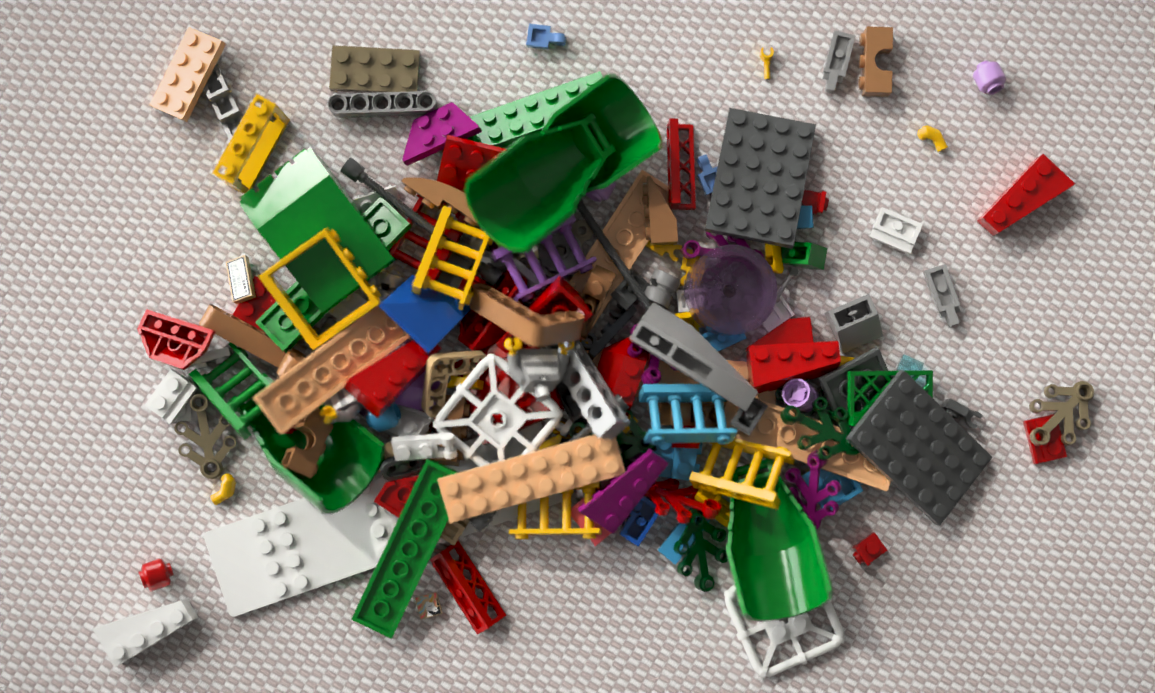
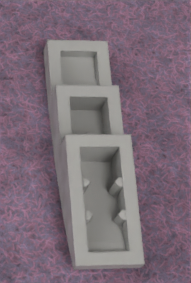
(223, 102)

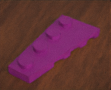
(617, 500)

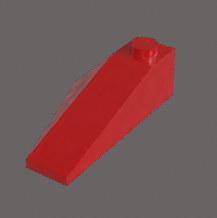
(554, 299)

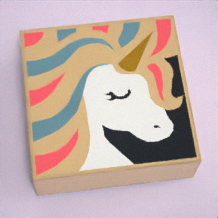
(428, 605)

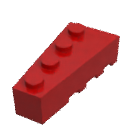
(1032, 189)
(389, 377)

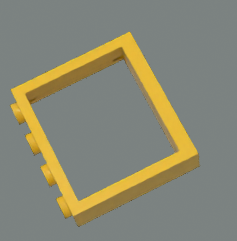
(251, 144)
(291, 309)

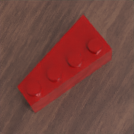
(776, 364)

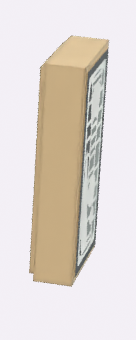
(240, 279)

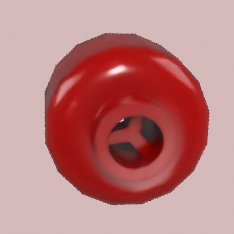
(156, 574)

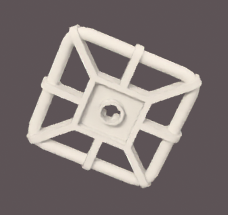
(495, 403)
(780, 632)

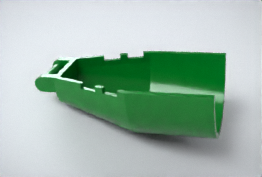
(622, 121)
(536, 183)
(343, 470)
(775, 555)

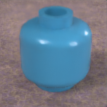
(386, 421)

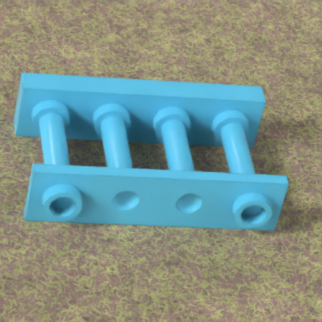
(677, 393)

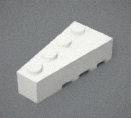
(136, 633)

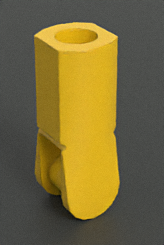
(774, 258)

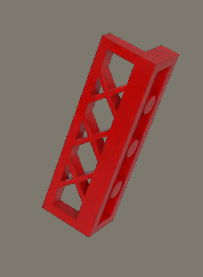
(675, 166)
(464, 589)

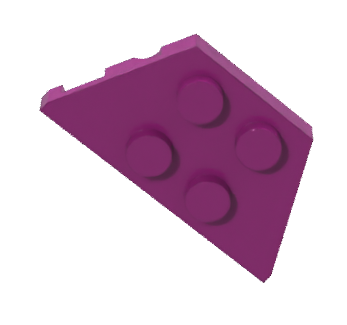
(431, 130)

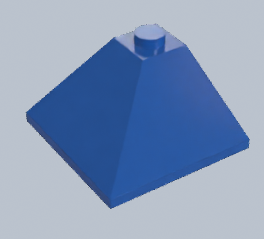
(423, 316)

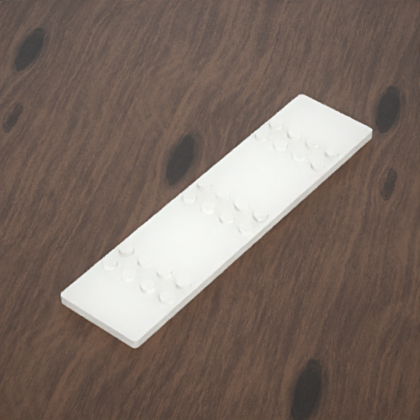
(305, 549)

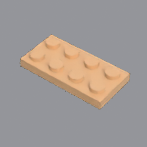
(187, 74)

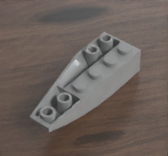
(691, 354)

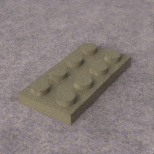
(374, 69)

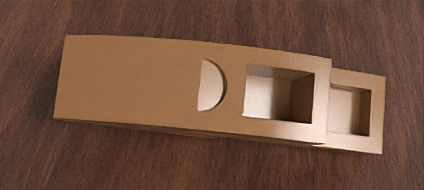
(438, 193)

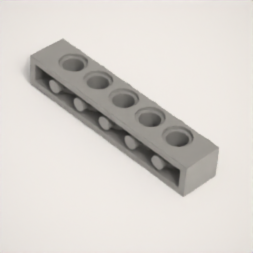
(592, 393)

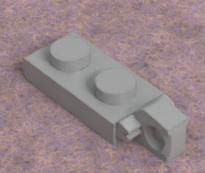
(837, 59)
(943, 293)

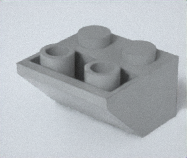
(855, 323)

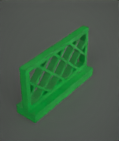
(855, 416)

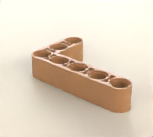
(523, 322)
(250, 339)

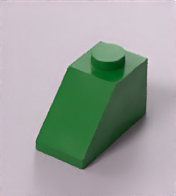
(805, 255)

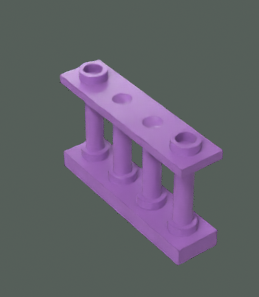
(506, 256)

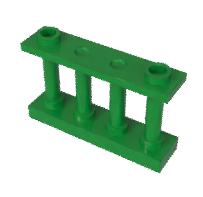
(217, 395)

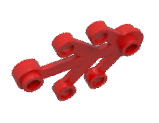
(677, 497)

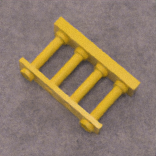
(431, 261)
(744, 491)
(588, 532)

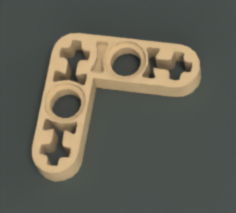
(441, 374)

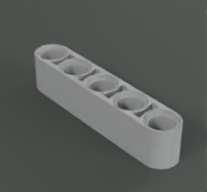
(372, 100)

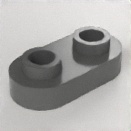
(400, 468)

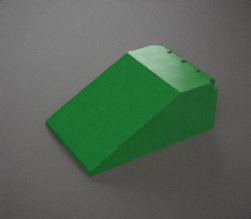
(301, 205)

